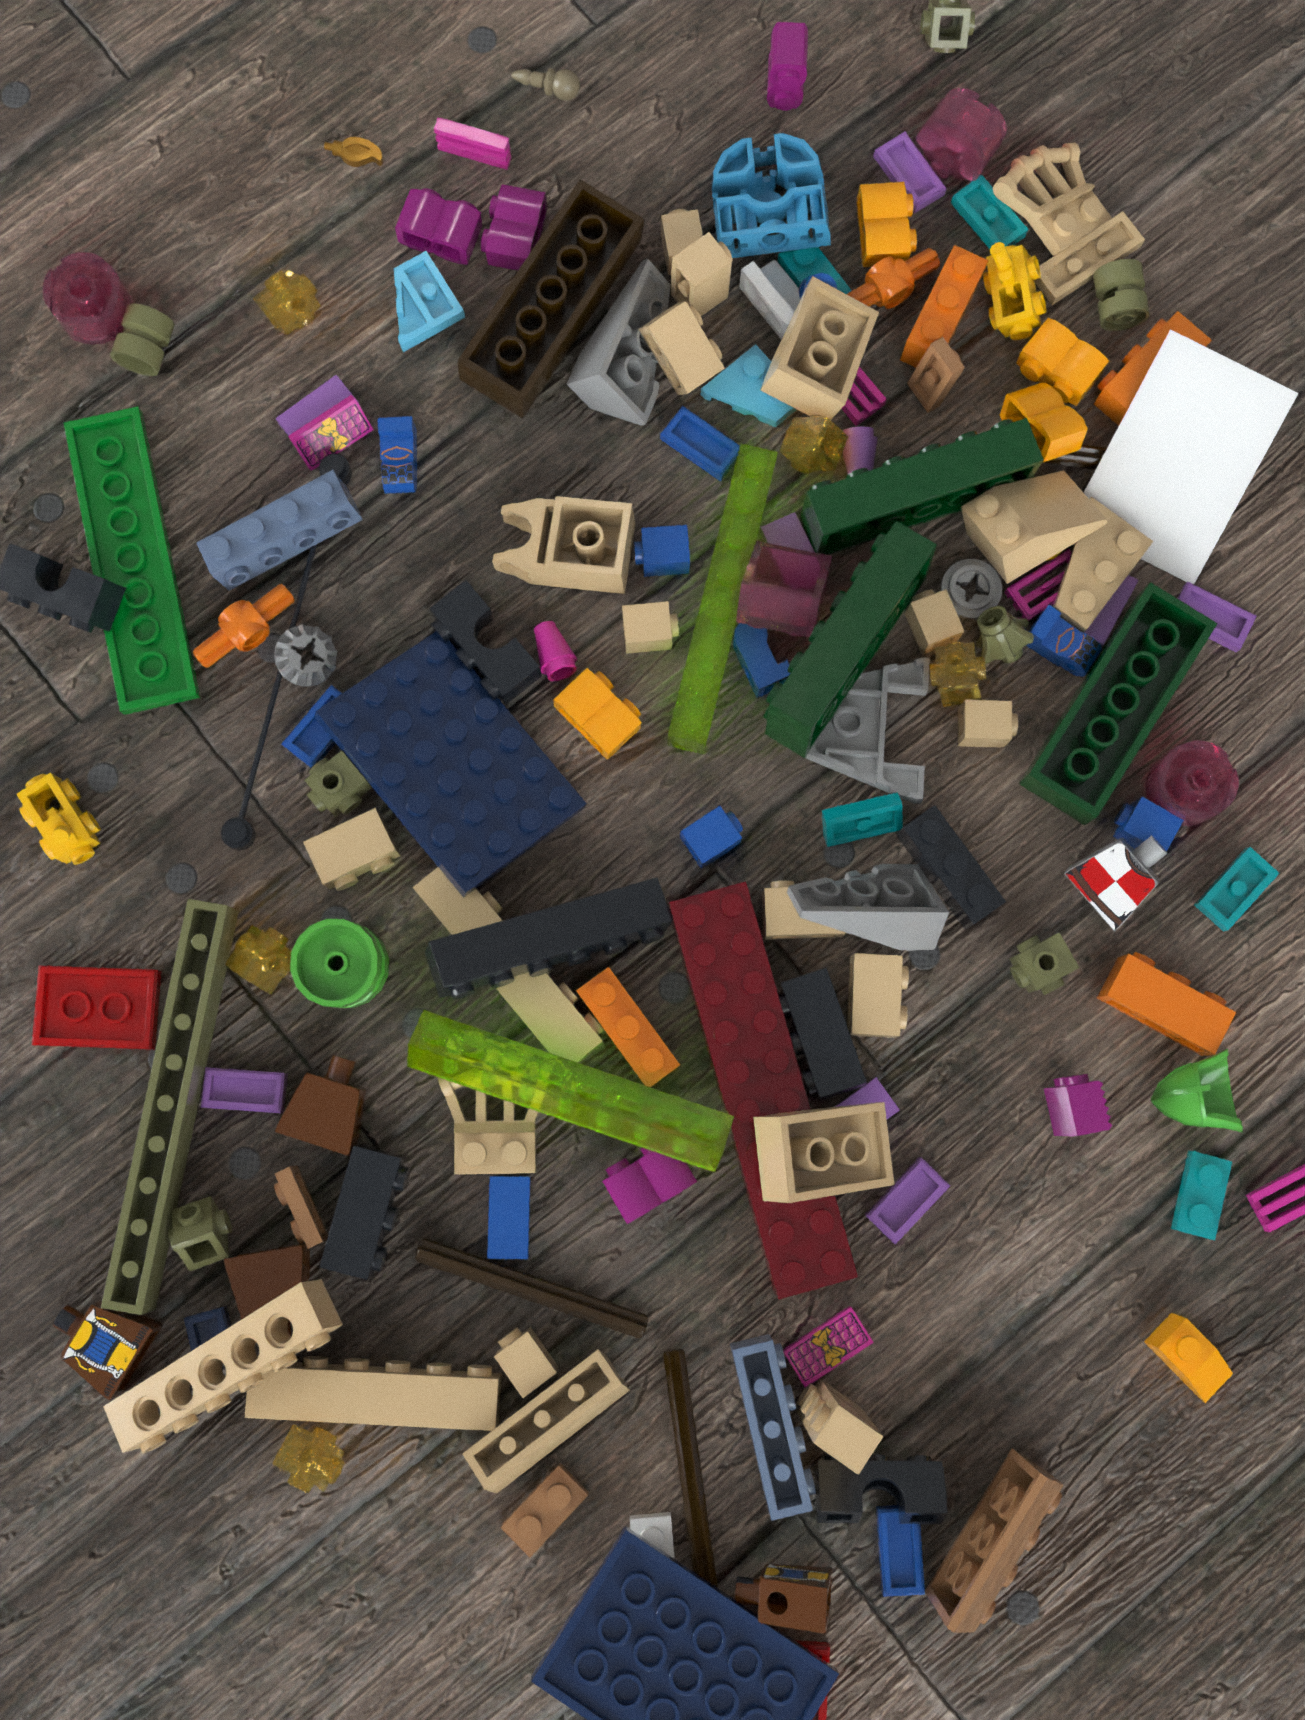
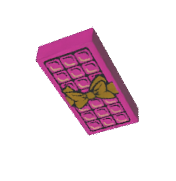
(331, 432)
(827, 1346)

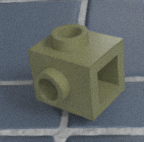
(955, 34)
(338, 772)
(1055, 963)
(200, 1233)

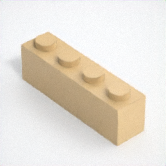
(545, 1422)
(838, 1425)

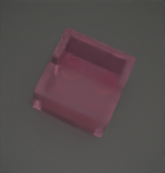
(783, 589)

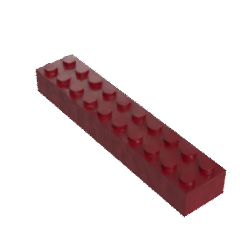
(756, 1077)

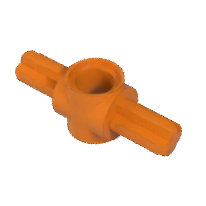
(893, 280)
(243, 625)

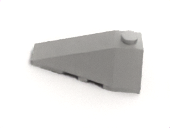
(616, 364)
(885, 906)

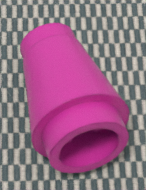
(554, 653)

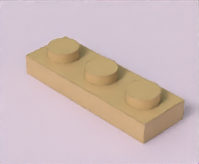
(1080, 260)

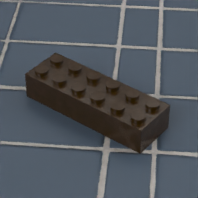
(550, 298)

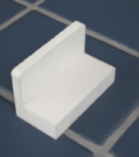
(771, 293)

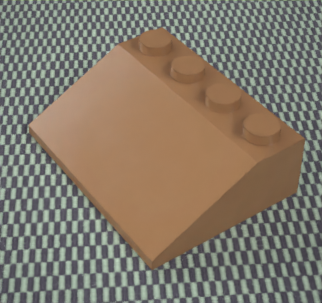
(992, 1543)

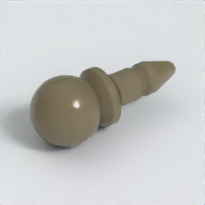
(562, 84)

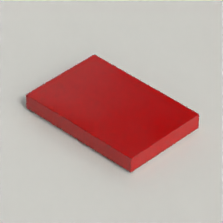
(96, 1007)

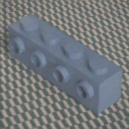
(279, 530)
(771, 1427)

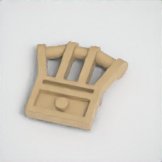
(1057, 220)
(491, 1145)

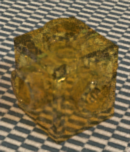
(288, 301)
(813, 444)
(957, 673)
(261, 957)
(310, 1458)

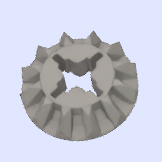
(986, 582)
(289, 661)

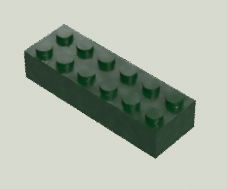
(917, 486)
(848, 639)
(1118, 704)

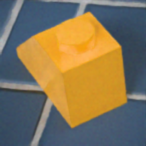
(1189, 1355)

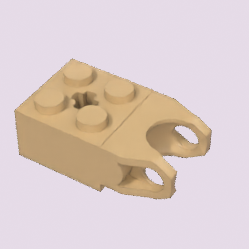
(562, 541)

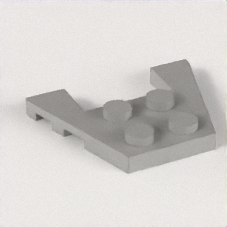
(856, 733)

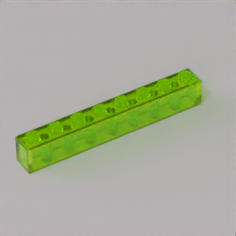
(720, 599)
(569, 1090)

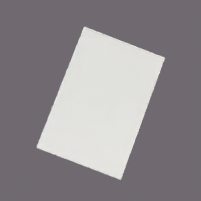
(1188, 451)

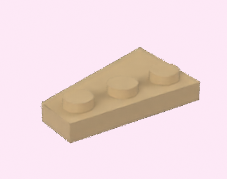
(1098, 568)

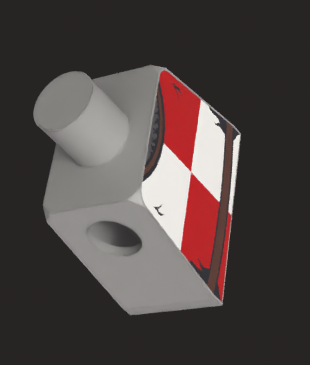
(1117, 878)

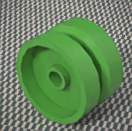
(315, 959)

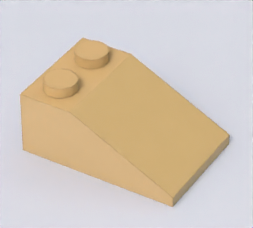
(820, 351)
(1029, 521)
(823, 1152)

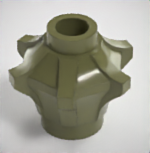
(1002, 635)

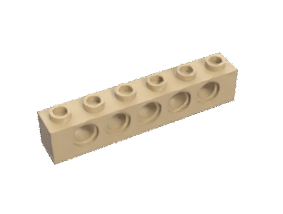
(135, 1412)

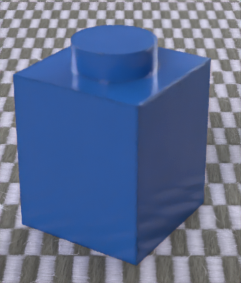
(663, 550)
(1143, 819)
(712, 836)

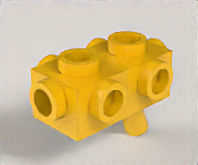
(1013, 289)
(65, 832)

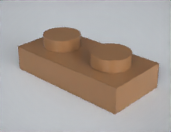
(935, 374)
(293, 1192)
(544, 1509)

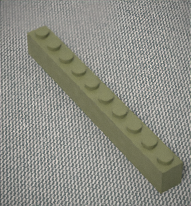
(170, 1108)

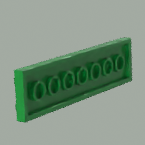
(132, 549)

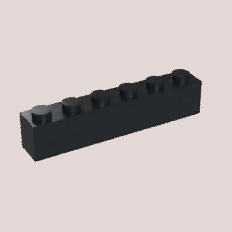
(547, 938)

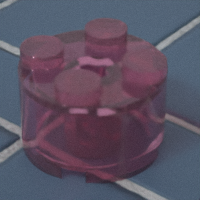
(962, 135)
(86, 298)
(1210, 775)

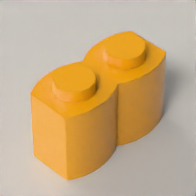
(884, 222)
(1061, 361)
(1054, 425)
(598, 713)

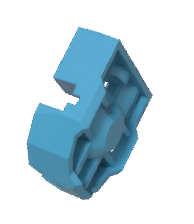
(750, 198)

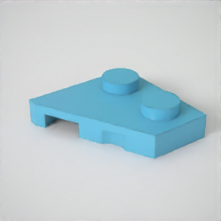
(423, 301)
(741, 385)

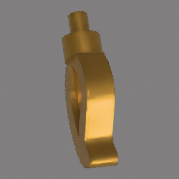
(356, 151)

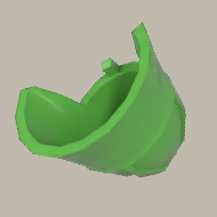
(1199, 1094)

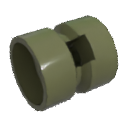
(1121, 295)
(142, 339)

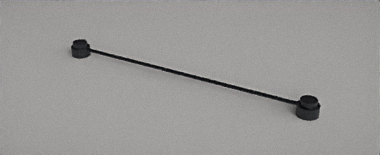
(237, 831)

